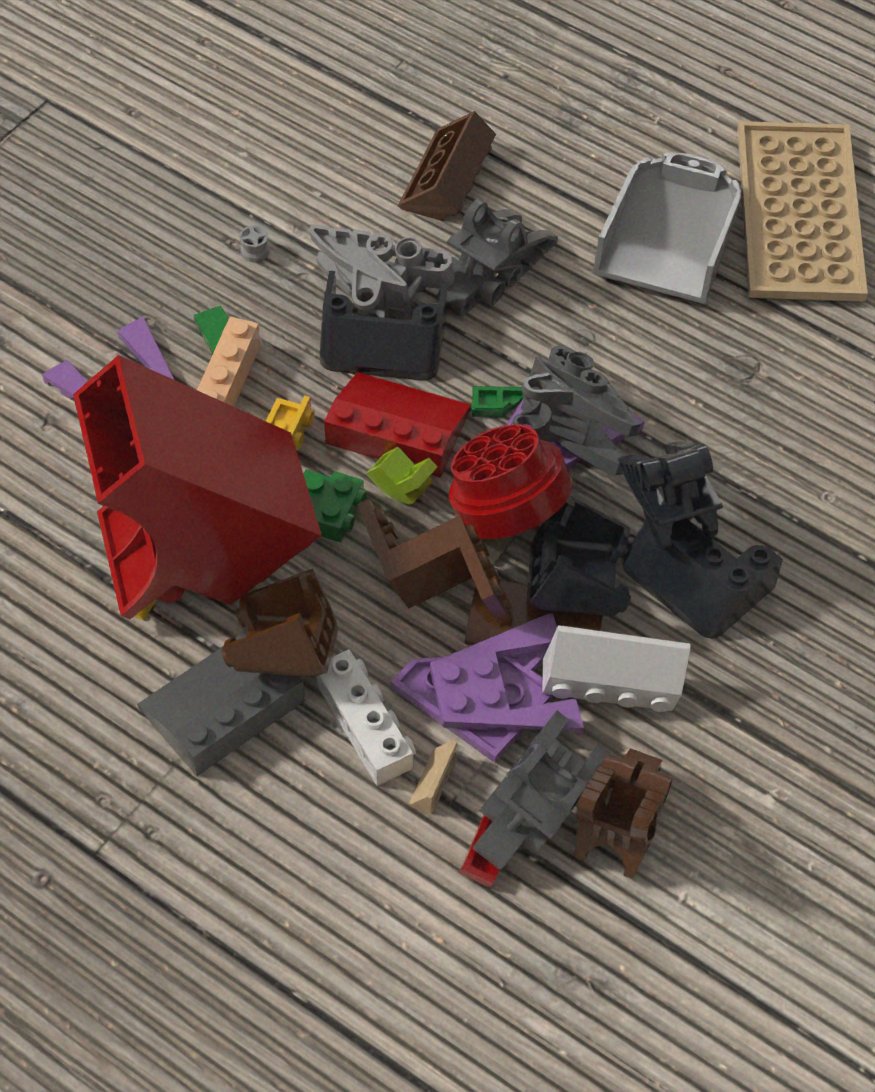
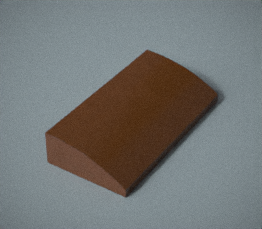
(484, 626)

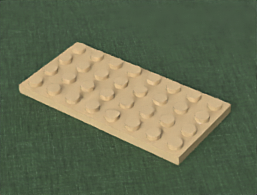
(800, 212)

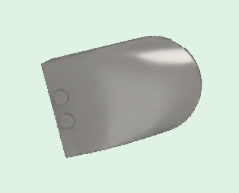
(669, 226)

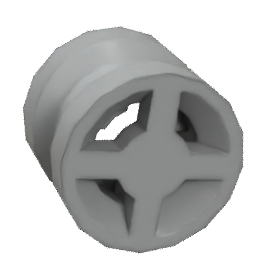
(254, 243)

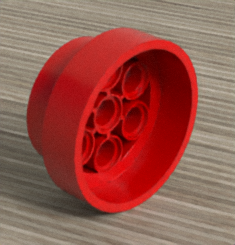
(508, 481)

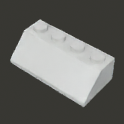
(615, 668)

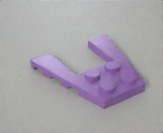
(137, 339)
(472, 687)

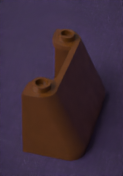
(287, 628)

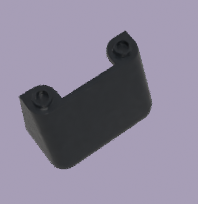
(576, 562)

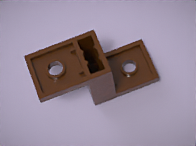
(435, 561)

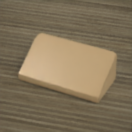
(435, 777)

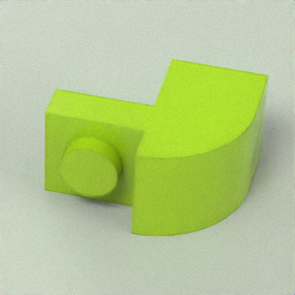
(400, 476)

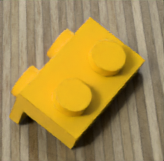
(292, 417)

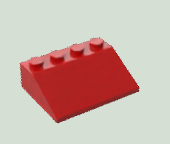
(382, 415)

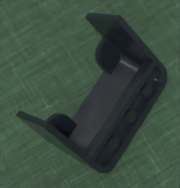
(381, 344)

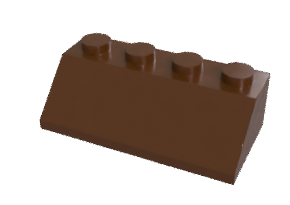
(448, 168)

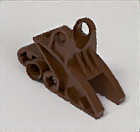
(632, 809)

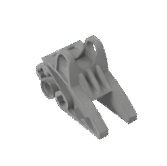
(375, 283)

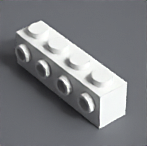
(365, 719)

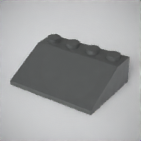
(218, 709)

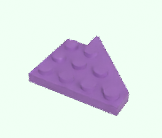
(521, 686)

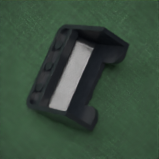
(701, 577)

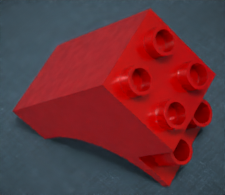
(188, 488)

